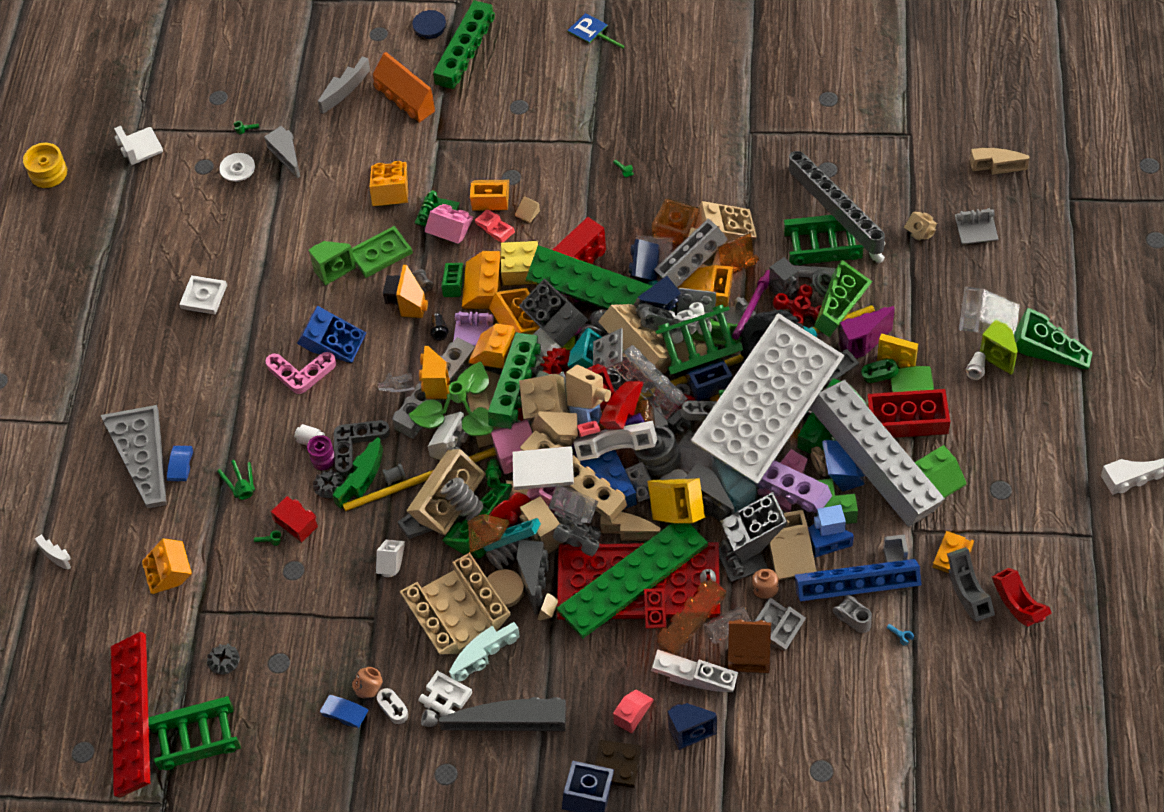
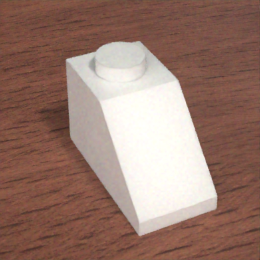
(389, 557)

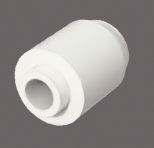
(305, 433)

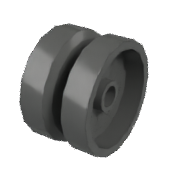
(662, 457)

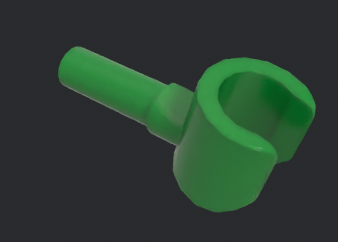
(240, 128)
(626, 170)
(271, 538)

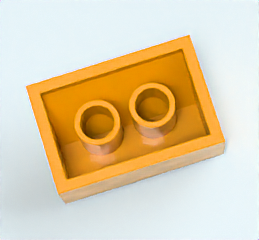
(481, 280)
(507, 310)

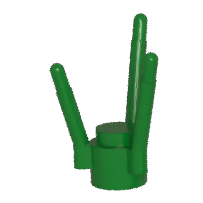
(243, 489)

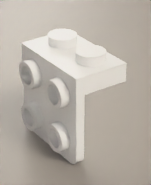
(138, 145)

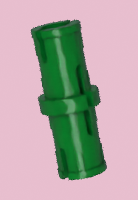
(493, 473)

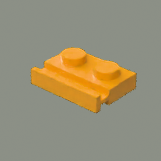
(950, 543)

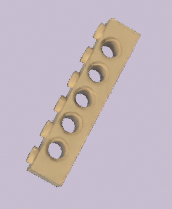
(607, 508)

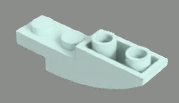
(475, 654)

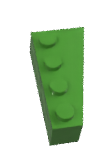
(841, 296)

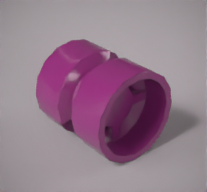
(321, 452)

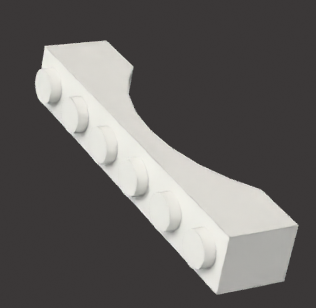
(1125, 474)

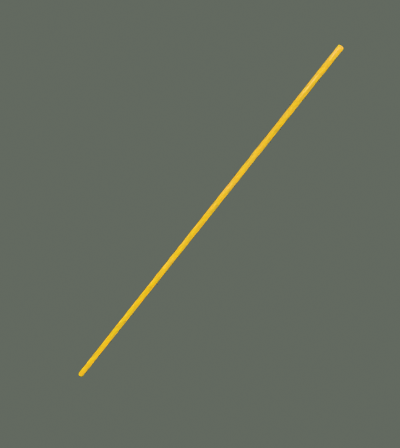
(491, 452)

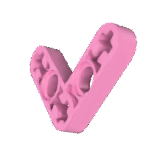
(301, 376)

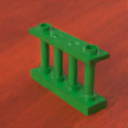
(816, 225)
(712, 352)
(184, 716)

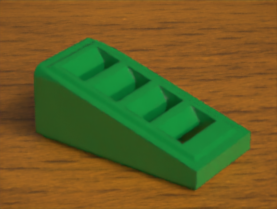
(452, 281)

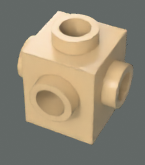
(921, 225)

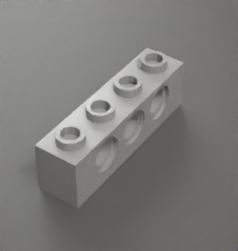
(691, 253)

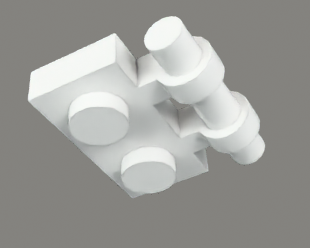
(448, 689)

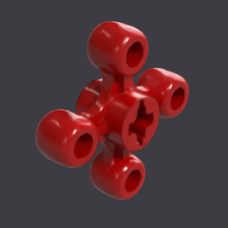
(800, 306)

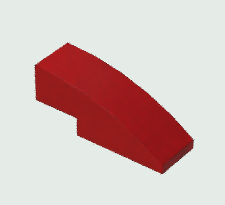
(621, 405)

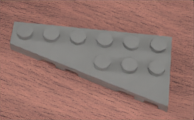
(140, 446)

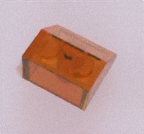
(675, 220)

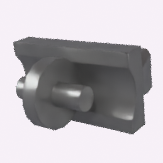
(639, 476)

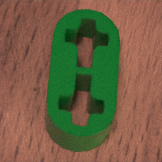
(880, 370)

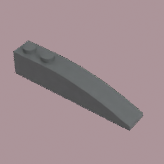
(510, 715)

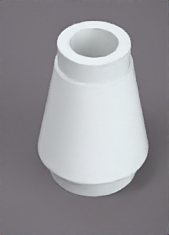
(976, 367)

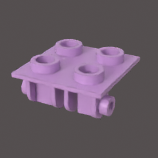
(471, 325)

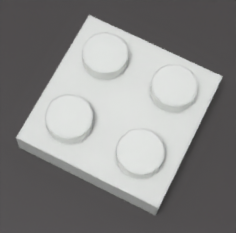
(203, 294)

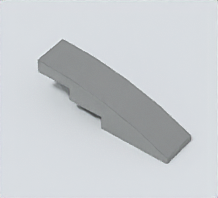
(341, 87)

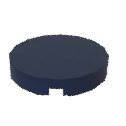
(429, 24)

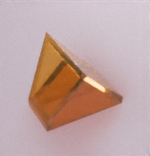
(485, 531)

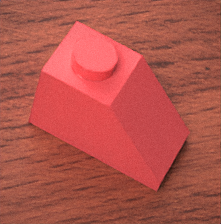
(631, 710)

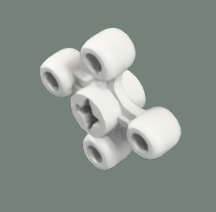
(695, 309)

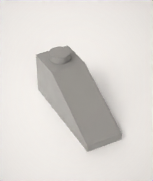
(281, 145)

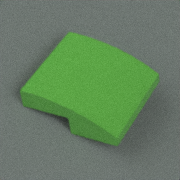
(913, 379)

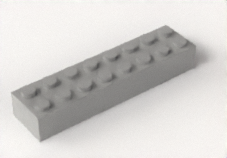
(876, 453)

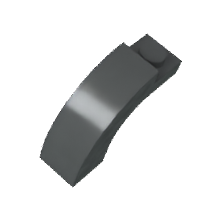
(972, 596)

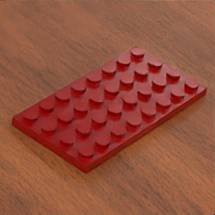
(579, 570)

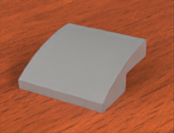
(783, 621)

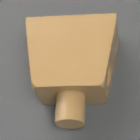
(585, 388)

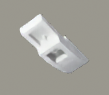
(694, 674)

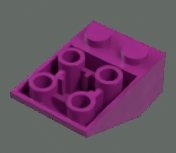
(863, 332)

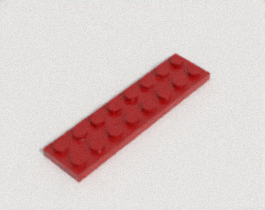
(130, 715)

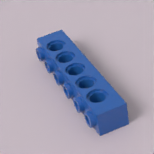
(857, 579)

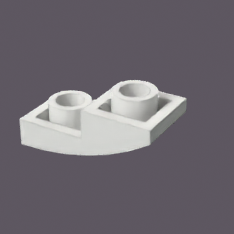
(54, 552)

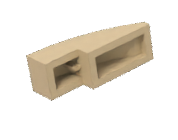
(998, 160)
(630, 527)

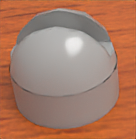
(708, 571)
(429, 718)

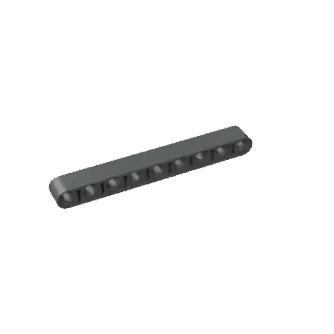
(837, 203)

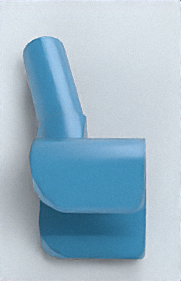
(903, 641)

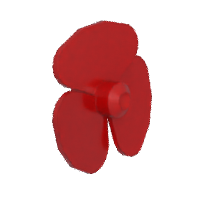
(511, 508)

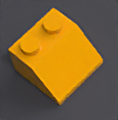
(493, 346)

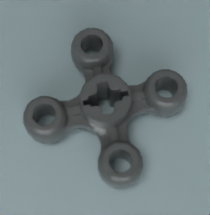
(578, 535)

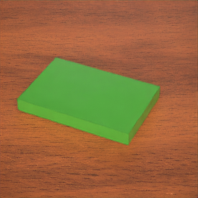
(380, 251)

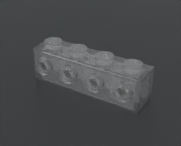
(656, 386)

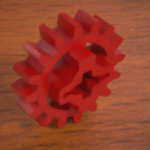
(557, 365)

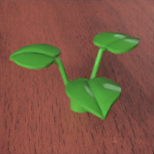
(473, 379)

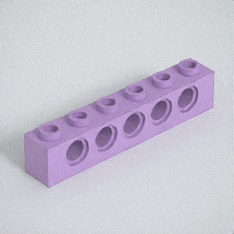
(817, 492)

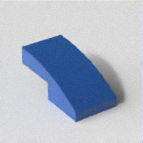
(179, 463)
(344, 710)

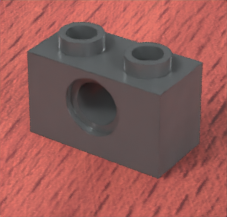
(783, 278)

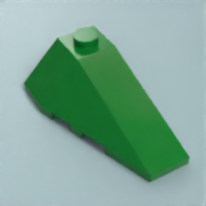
(1044, 341)
(459, 534)

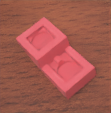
(494, 226)
(588, 428)

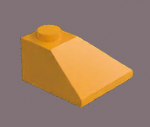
(410, 295)

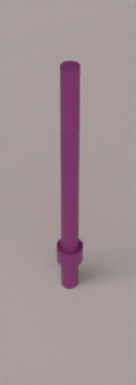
(762, 284)

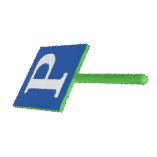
(589, 28)

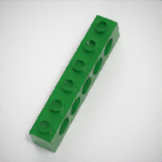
(463, 44)
(518, 367)

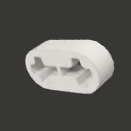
(389, 708)

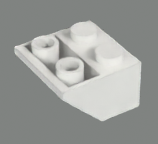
(448, 436)

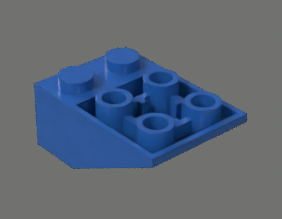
(331, 334)

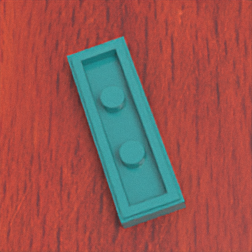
(516, 533)

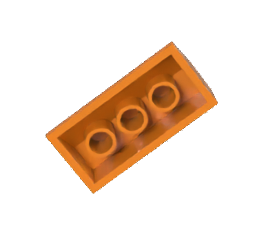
(403, 88)

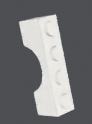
(633, 436)

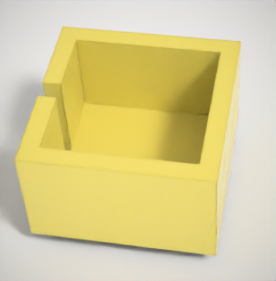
(516, 261)

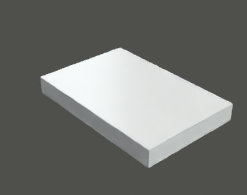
(543, 468)

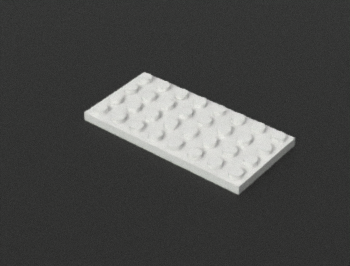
(767, 398)

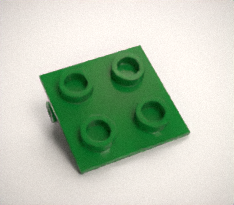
(431, 202)

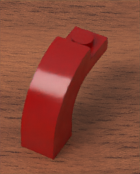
(1017, 598)

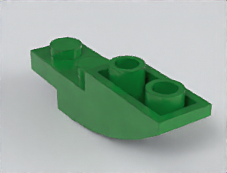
(365, 470)

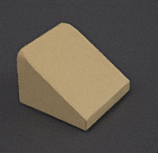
(527, 210)
(548, 607)

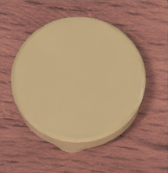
(508, 586)

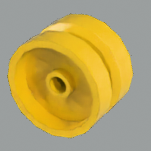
(45, 165)

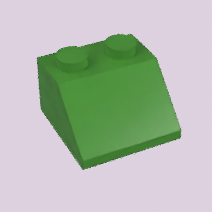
(331, 260)
(942, 471)

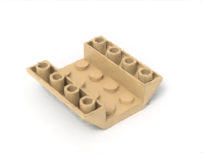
(456, 606)

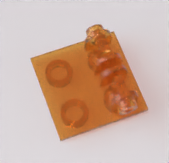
(738, 253)

